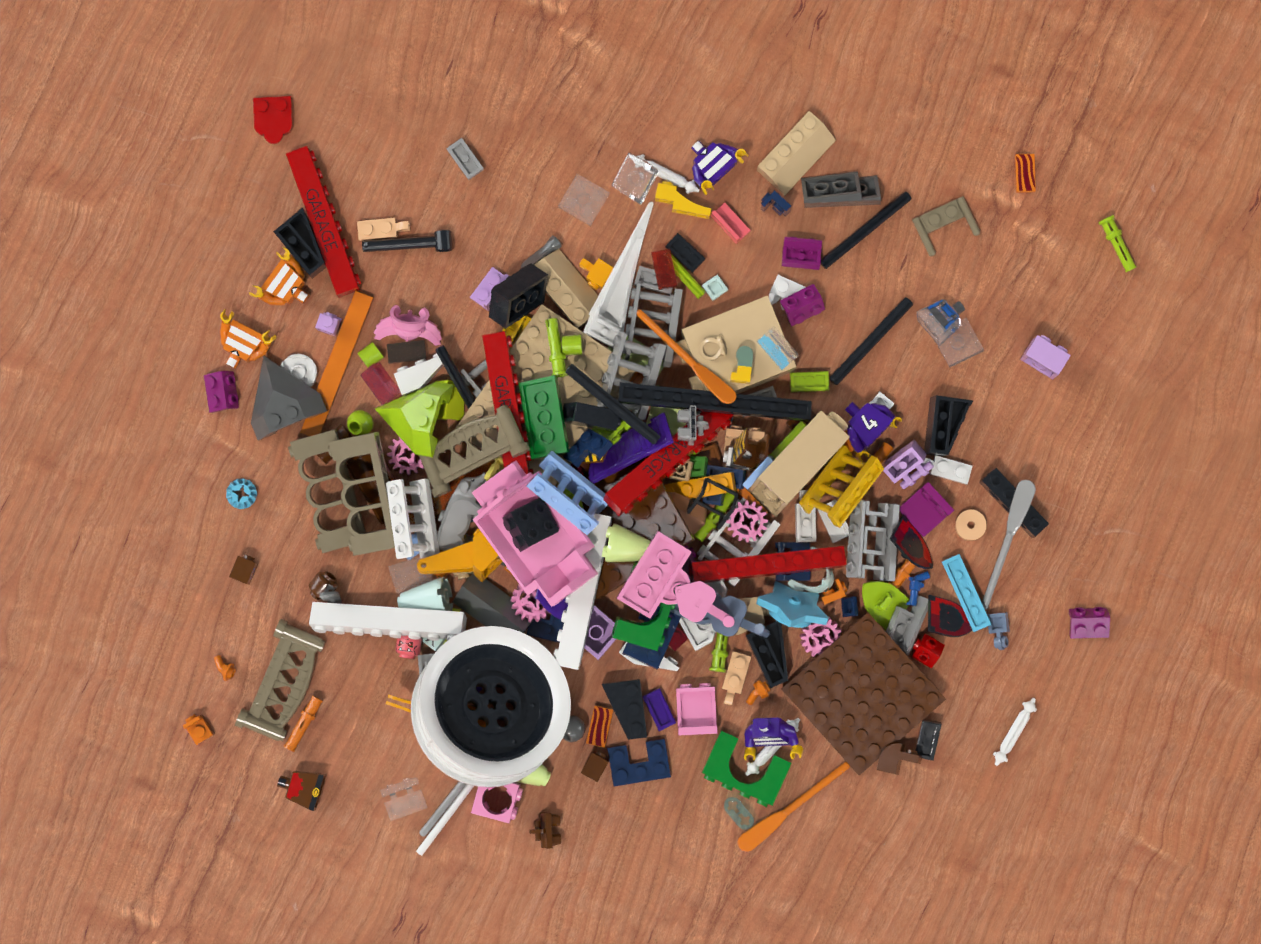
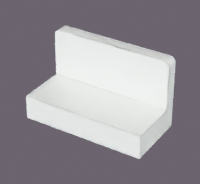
(834, 532)

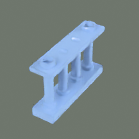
(575, 483)

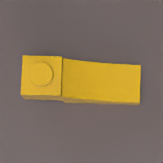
(667, 194)

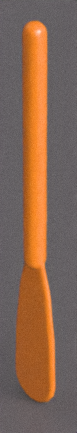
(710, 380)
(764, 828)

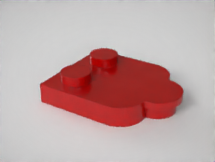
(273, 117)

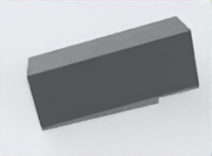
(840, 190)
(489, 605)

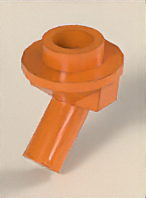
(227, 671)
(760, 689)

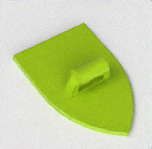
(881, 601)

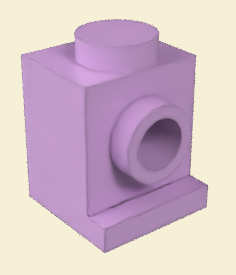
(328, 323)

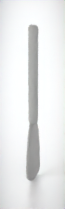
(1019, 507)
(442, 808)

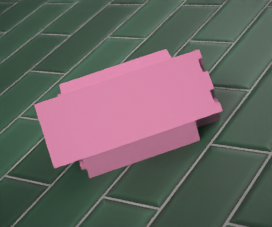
(552, 565)

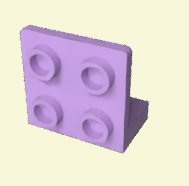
(482, 293)

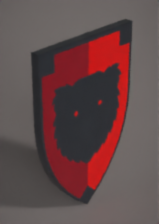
(911, 544)
(946, 618)

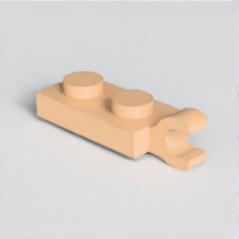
(380, 229)
(735, 675)

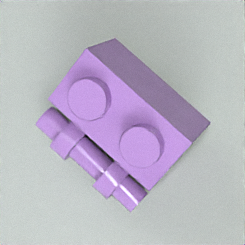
(905, 461)

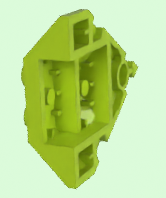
(416, 415)

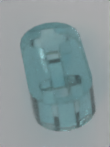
(734, 815)

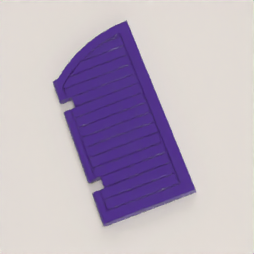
(631, 449)

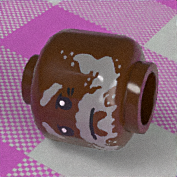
(322, 583)

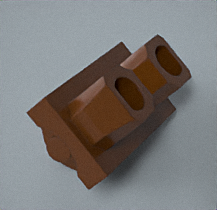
(543, 830)

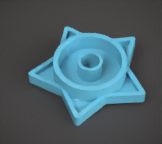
(792, 606)

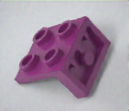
(926, 509)

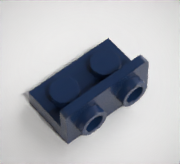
(779, 204)

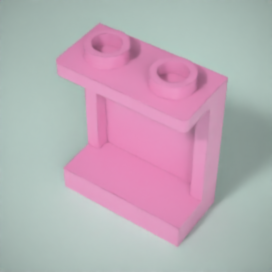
(696, 709)

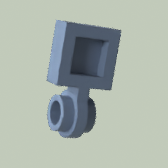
(999, 624)

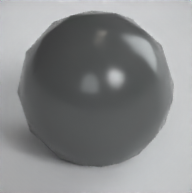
(575, 729)

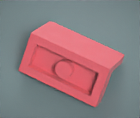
(730, 223)

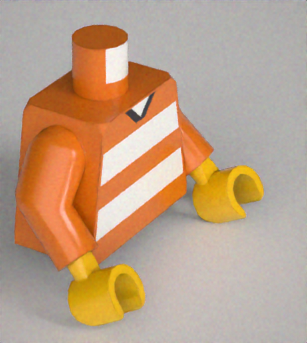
(283, 283)
(242, 341)

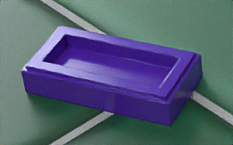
(659, 709)

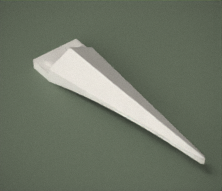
(611, 306)

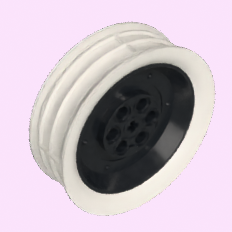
(488, 660)

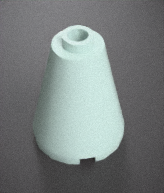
(429, 596)

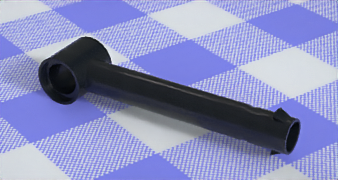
(441, 241)

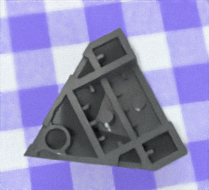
(282, 400)

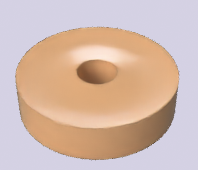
(962, 528)

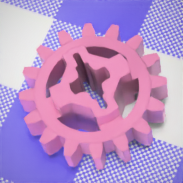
(400, 458)
(737, 525)
(524, 603)
(822, 643)

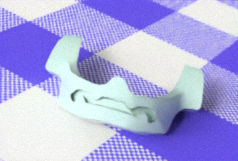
(826, 584)

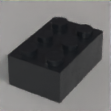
(518, 295)

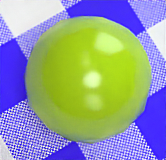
(360, 423)

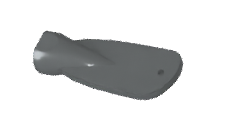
(551, 245)
(331, 597)

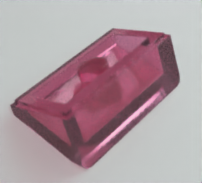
(380, 383)

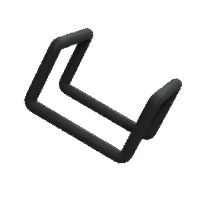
(693, 502)

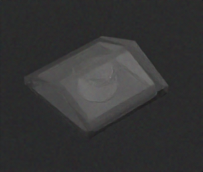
(635, 178)

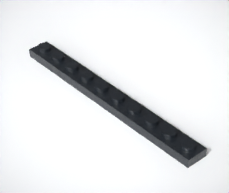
(706, 401)

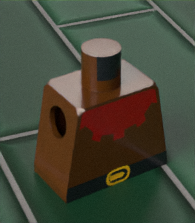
(303, 788)

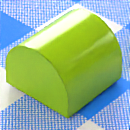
(572, 345)
(370, 355)

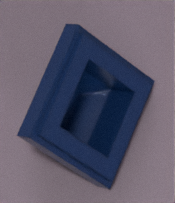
(850, 606)

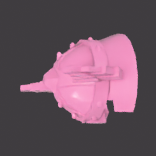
(408, 326)

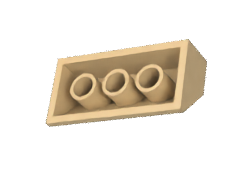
(796, 153)
(568, 288)

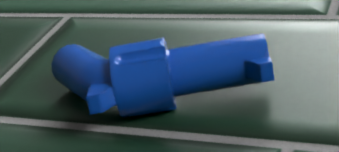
(915, 586)

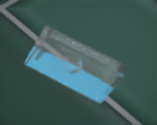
(777, 348)

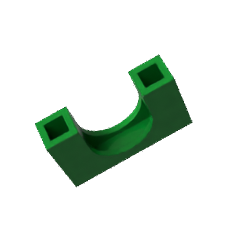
(644, 634)
(764, 789)

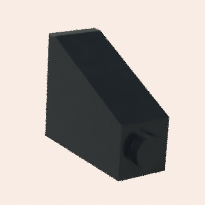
(590, 416)

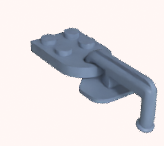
(736, 609)

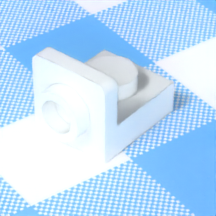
(728, 458)

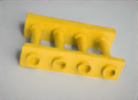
(851, 496)

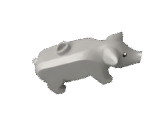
(458, 514)

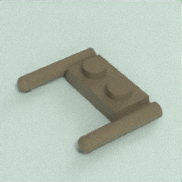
(941, 217)

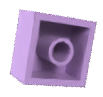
(1045, 356)
(599, 634)

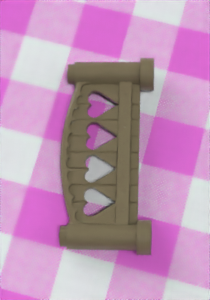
(508, 440)
(258, 717)

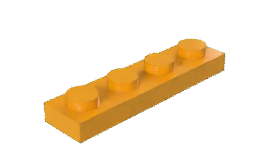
(693, 487)

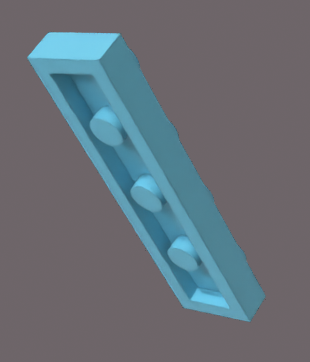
(966, 593)

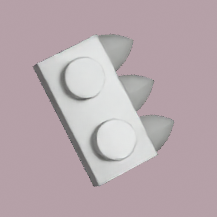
(783, 288)

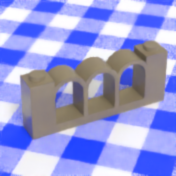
(301, 450)
(342, 450)

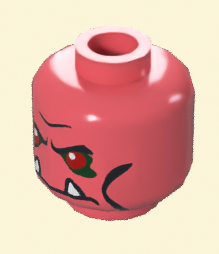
(408, 647)

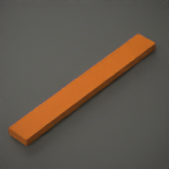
(339, 359)

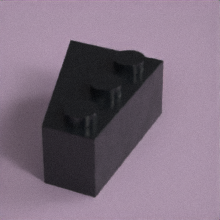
(301, 242)
(943, 423)
(770, 654)
(628, 706)

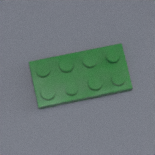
(544, 417)

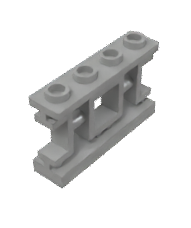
(883, 547)

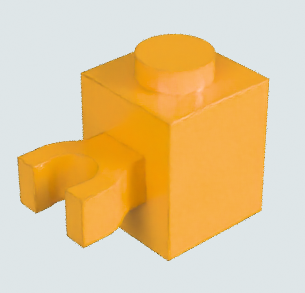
(597, 273)

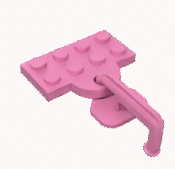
(656, 577)

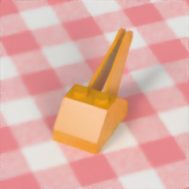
(473, 556)

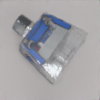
(940, 319)

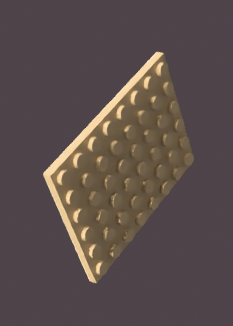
(532, 363)

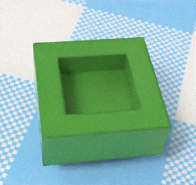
(699, 466)

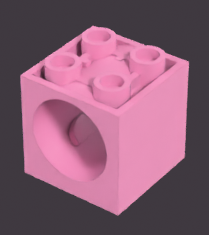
(481, 807)

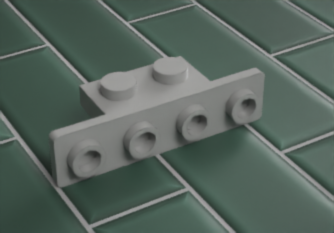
(906, 625)

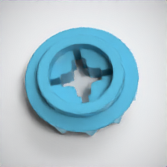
(245, 501)

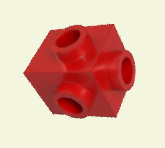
(927, 650)

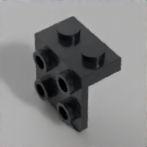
(530, 524)

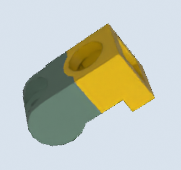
(744, 358)

